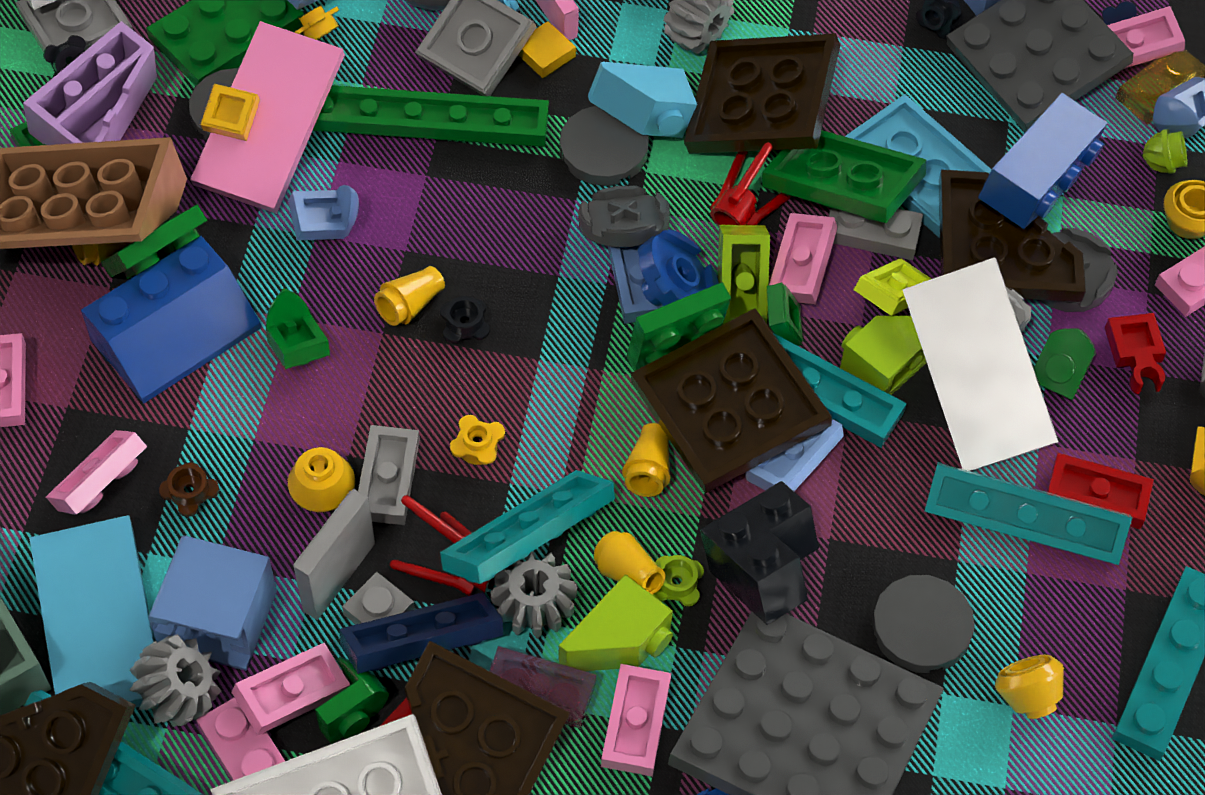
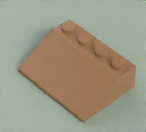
(87, 192)

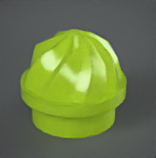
(1166, 151)

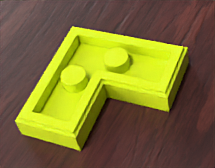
(886, 283)

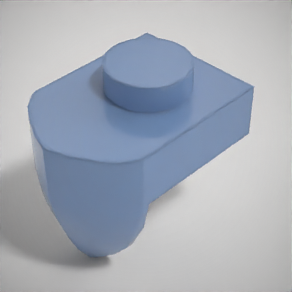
(1182, 108)
(324, 213)

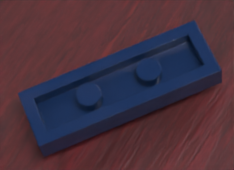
(407, 634)

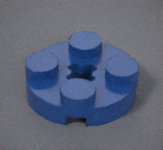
(672, 268)

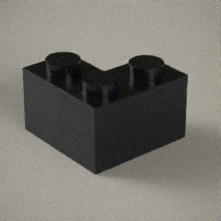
(760, 551)

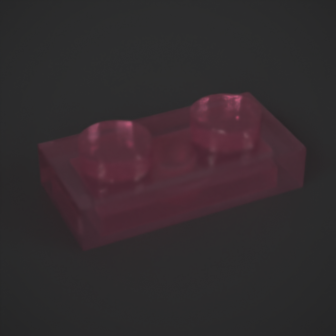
(552, 681)

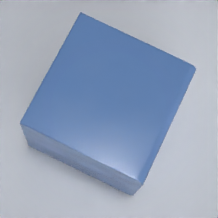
(215, 597)

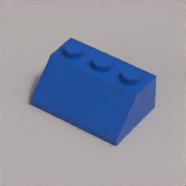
(170, 319)

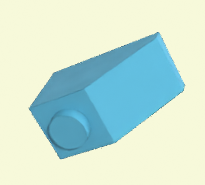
(645, 97)

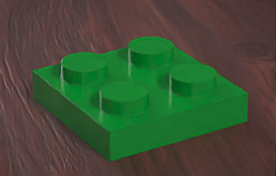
(168, 236)
(677, 324)

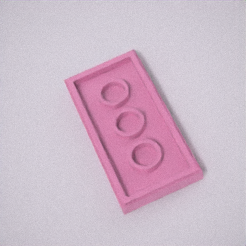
(292, 83)

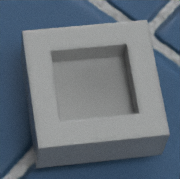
(376, 600)

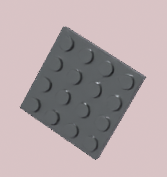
(804, 716)

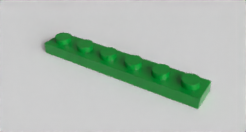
(434, 116)

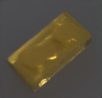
(1159, 77)

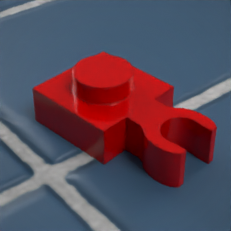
(1137, 344)

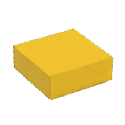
(547, 50)
(230, 112)

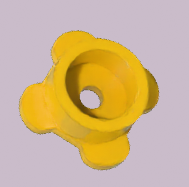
(318, 23)
(477, 452)

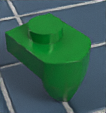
(294, 331)
(1065, 361)
(353, 707)

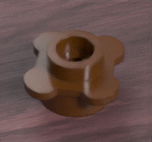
(188, 476)

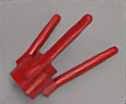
(738, 204)
(454, 532)

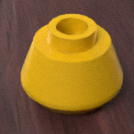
(1186, 208)
(320, 480)
(1032, 685)

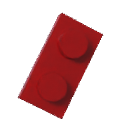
(1101, 486)

